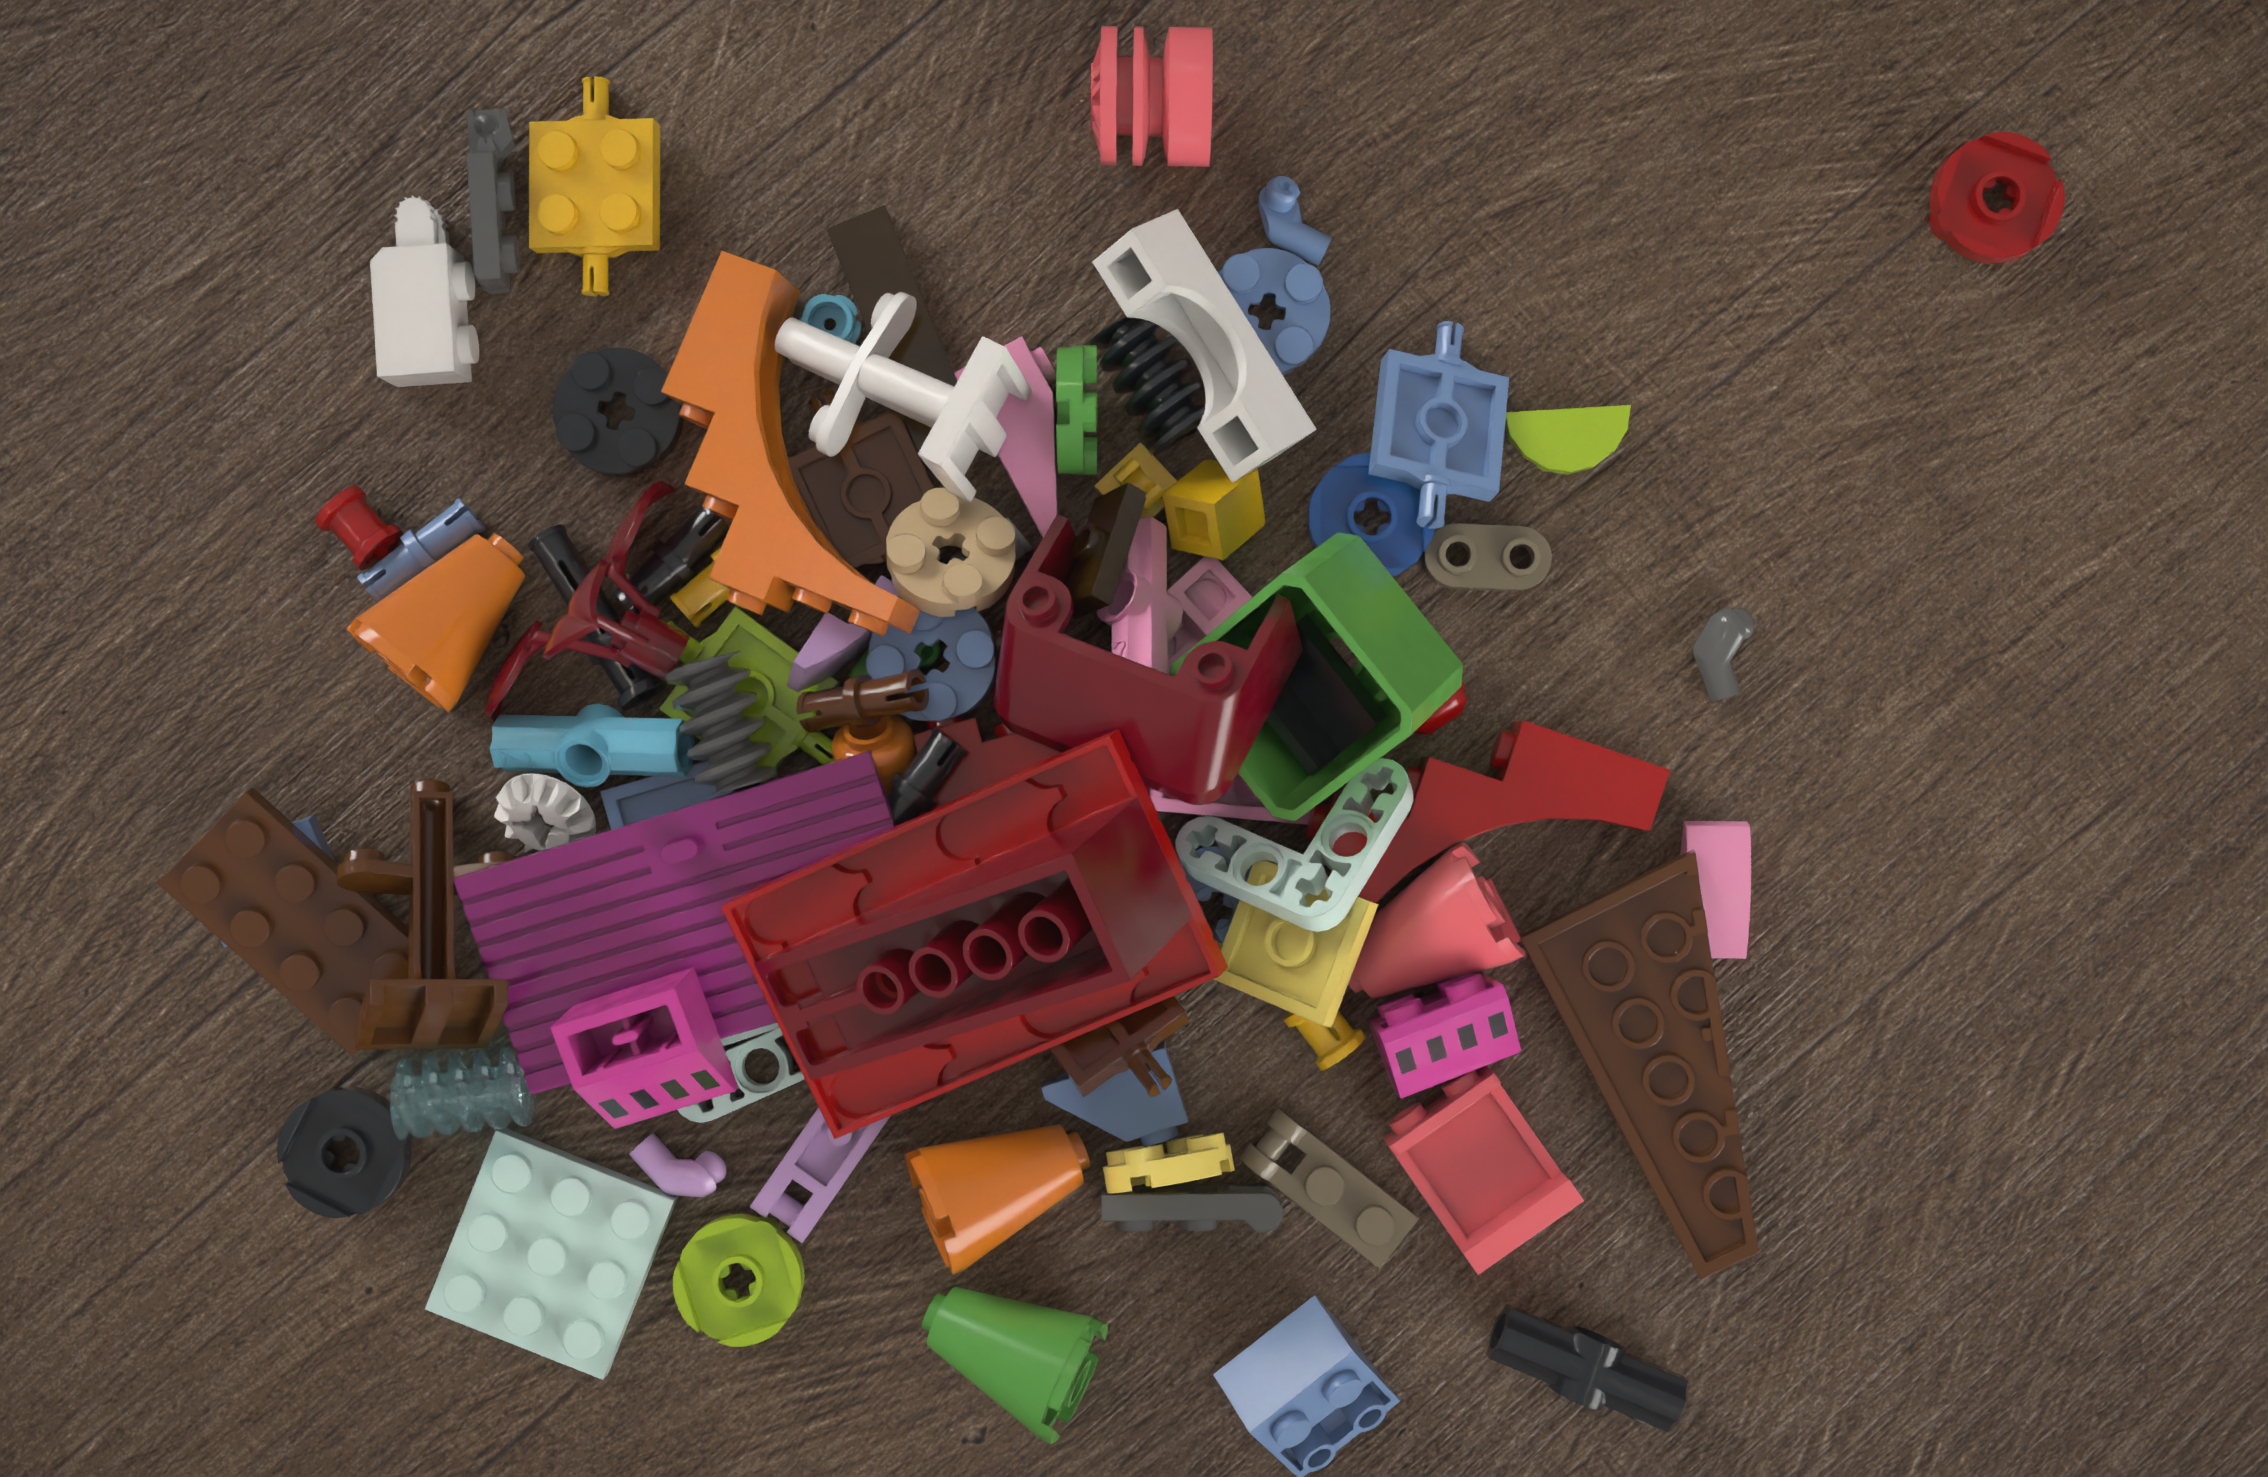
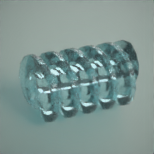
(460, 1095)

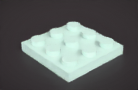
(551, 1252)

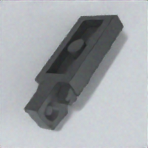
(490, 196)

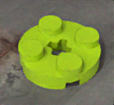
(721, 1311)

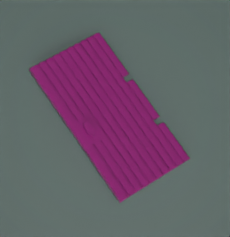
(651, 902)

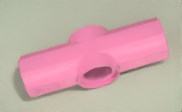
(1142, 609)

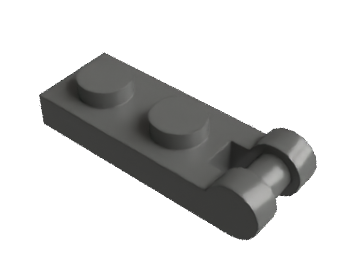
(1194, 1205)

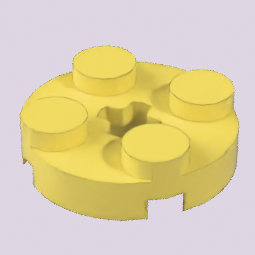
(1186, 1161)

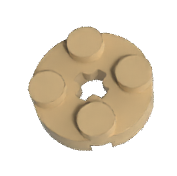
(950, 521)

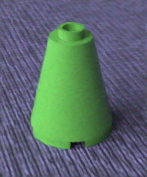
(1017, 1353)

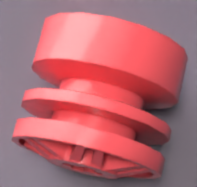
(1154, 96)

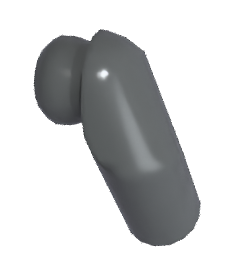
(1716, 648)

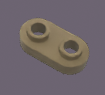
(1488, 557)

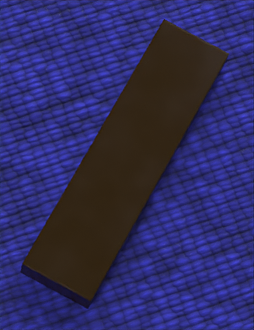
(878, 266)

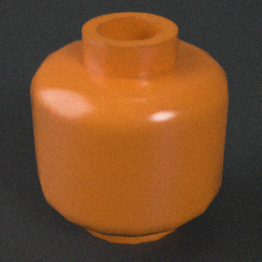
(888, 740)

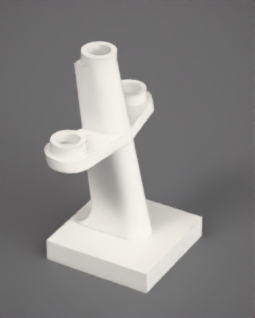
(959, 415)

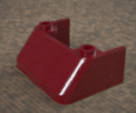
(1180, 730)

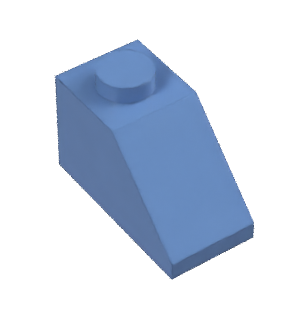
(1123, 1104)

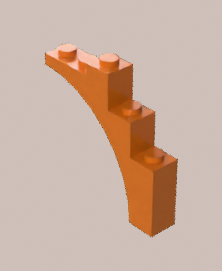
(730, 386)

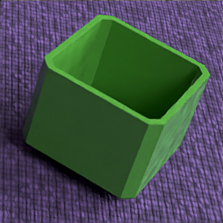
(1398, 662)

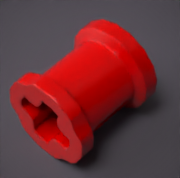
(358, 527)

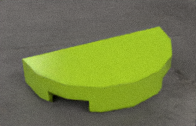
(1567, 438)

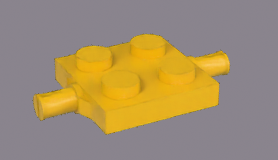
(594, 186)

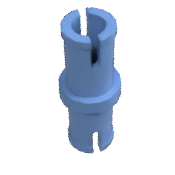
(421, 549)

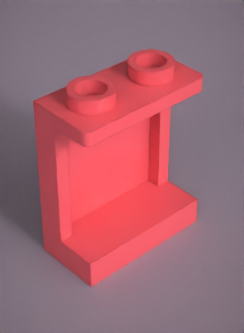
(1480, 1167)

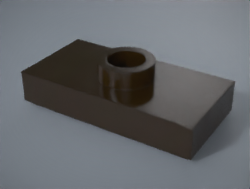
(1103, 548)

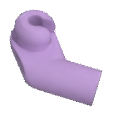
(676, 1175)

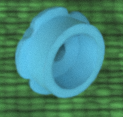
(838, 308)

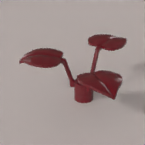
(640, 637)

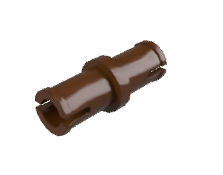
(863, 701)

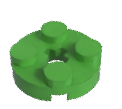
(1076, 409)

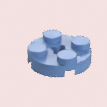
(1296, 290)
(968, 650)

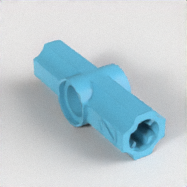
(591, 745)

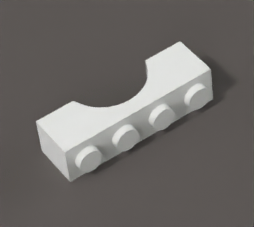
(1168, 279)

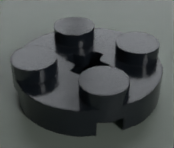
(585, 431)
(310, 1161)

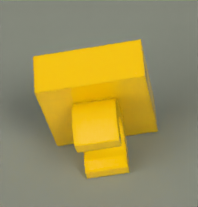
(1143, 472)

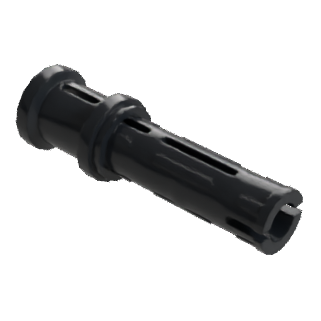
(555, 554)

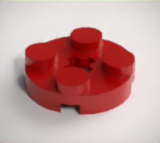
(2028, 182)

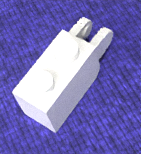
(422, 303)

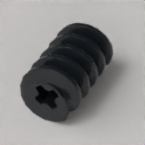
(1153, 380)

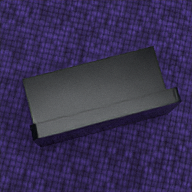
(1322, 703)

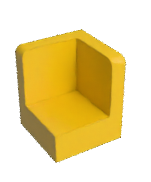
(1211, 513)

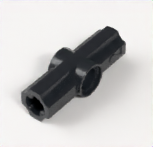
(1587, 1367)

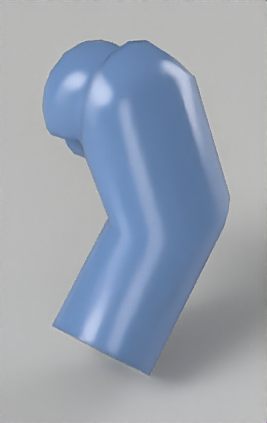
(1284, 222)

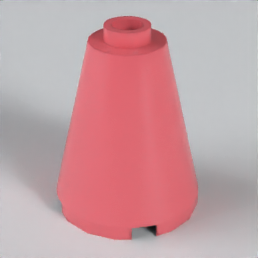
(1437, 930)

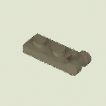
(1331, 1189)

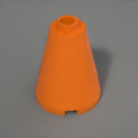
(443, 618)
(992, 1187)

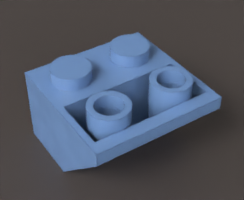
(1306, 1389)

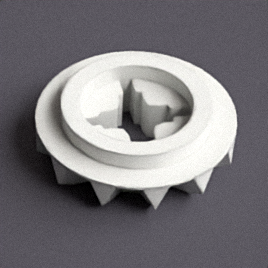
(556, 803)

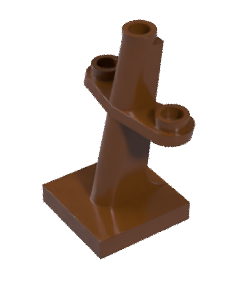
(430, 1005)

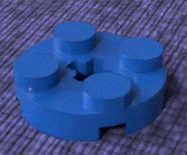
(1345, 492)

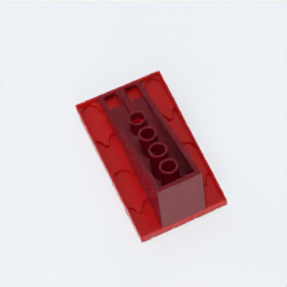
(984, 935)

